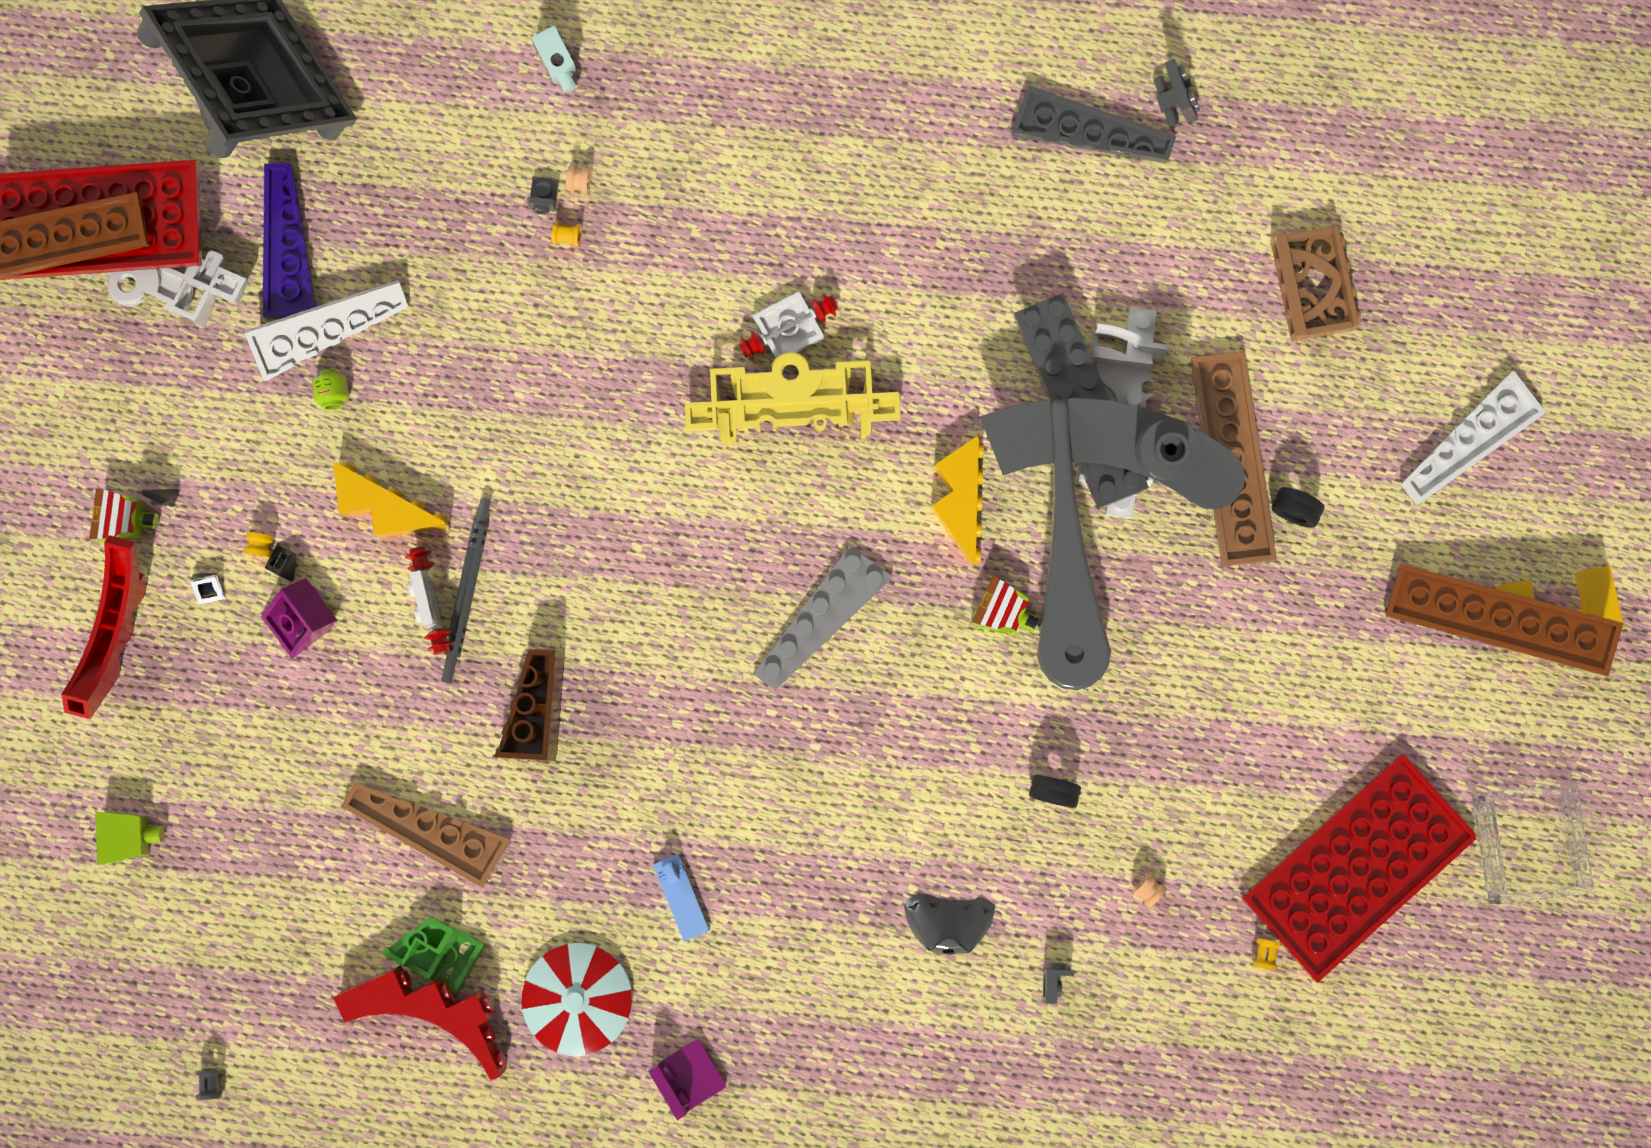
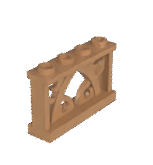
(1298, 315)

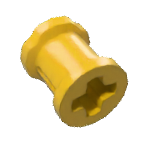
(566, 234)
(1272, 955)

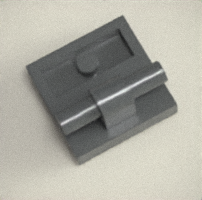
(1178, 96)

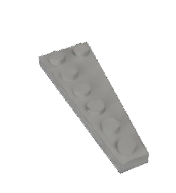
(834, 602)

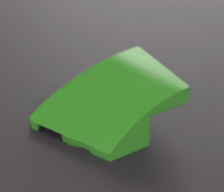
(435, 949)

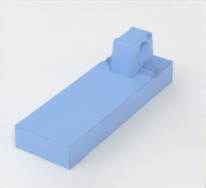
(681, 897)

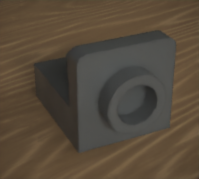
(543, 195)
(1051, 985)

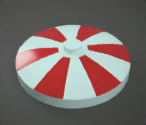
(577, 999)

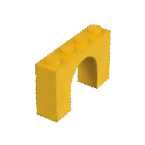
(1595, 591)

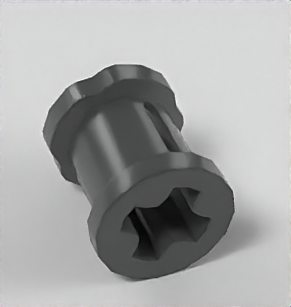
(208, 1084)

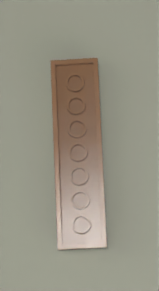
(1229, 418)

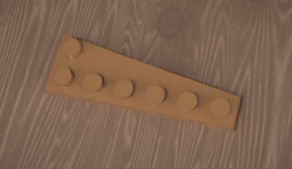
(449, 841)

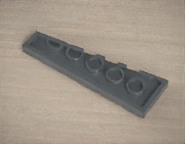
(1073, 124)

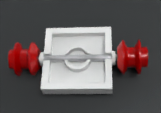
(788, 326)
(427, 609)

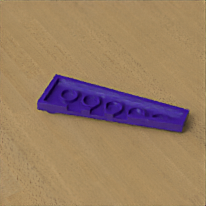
(285, 255)

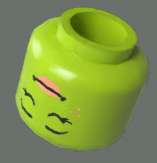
(330, 389)

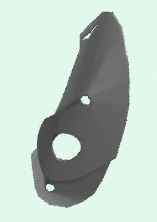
(948, 923)

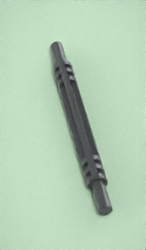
(466, 589)

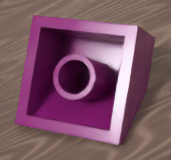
(298, 617)

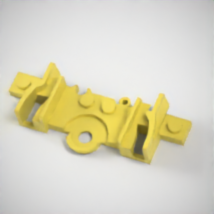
(794, 402)

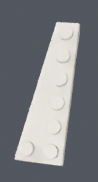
(304, 334)
(1493, 422)

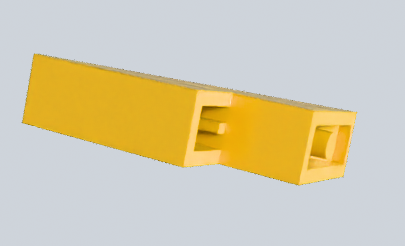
(959, 508)
(389, 511)

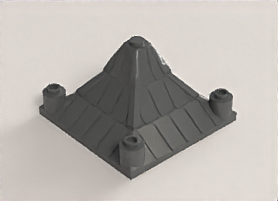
(246, 70)

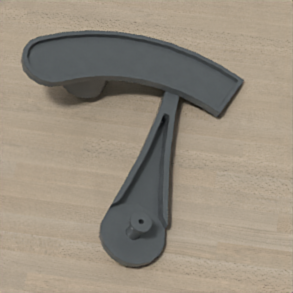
(1063, 431)

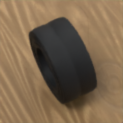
(1298, 507)
(1055, 791)

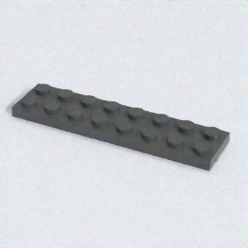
(1071, 373)

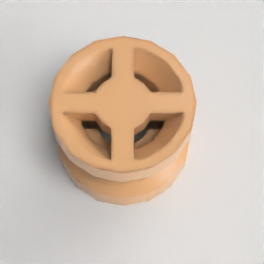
(578, 179)
(1149, 890)

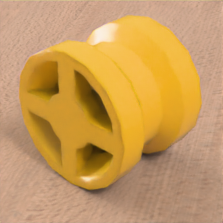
(258, 545)

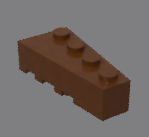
(535, 710)

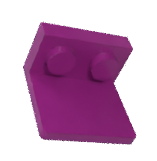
(687, 1078)

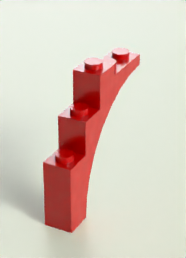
(112, 629)
(431, 1002)

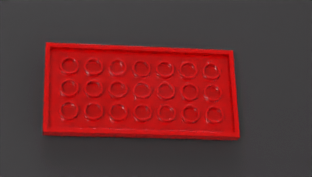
(168, 200)
(1359, 868)

